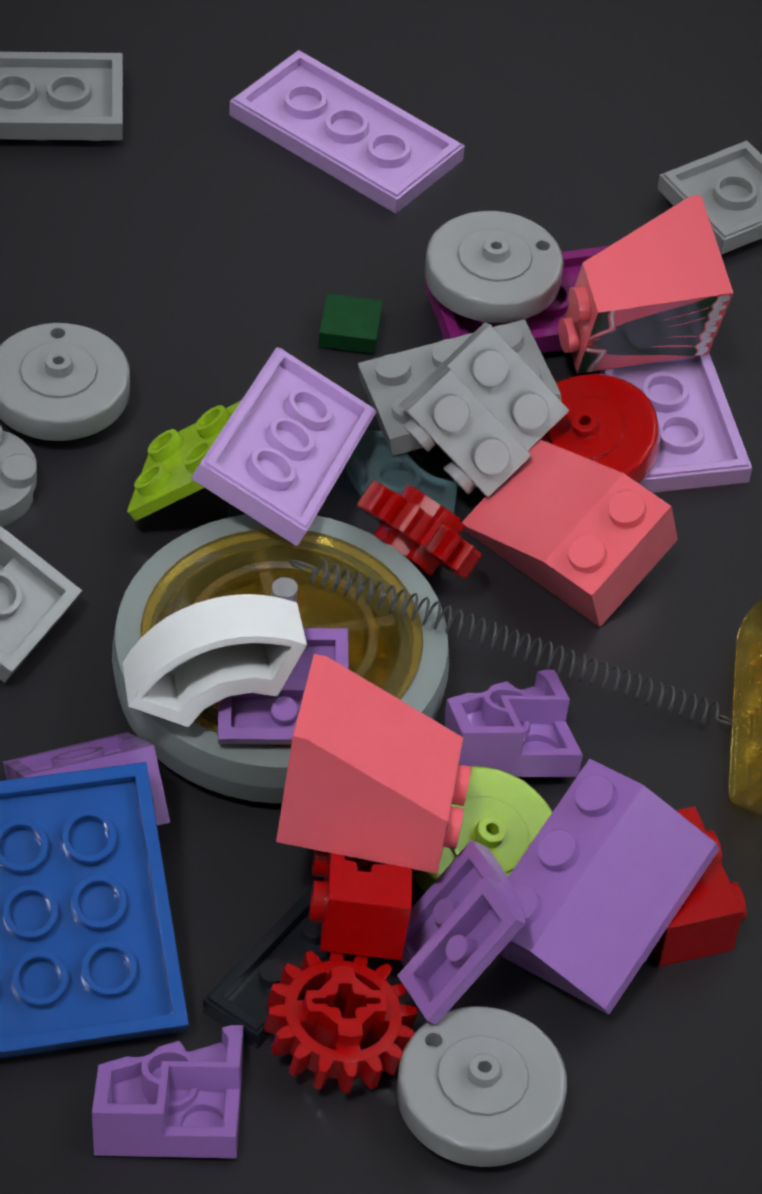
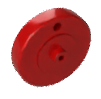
(608, 424)

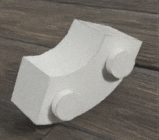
(214, 653)

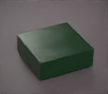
(350, 323)

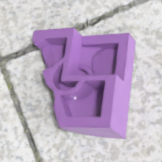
(517, 728)
(171, 1101)

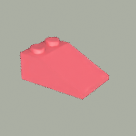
(575, 529)

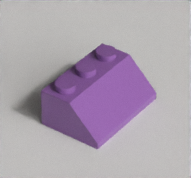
(603, 885)

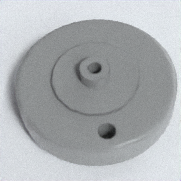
(493, 266)
(62, 381)
(481, 1086)

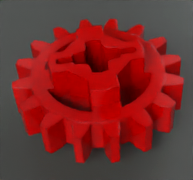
(419, 529)
(340, 1014)

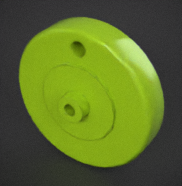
(498, 814)

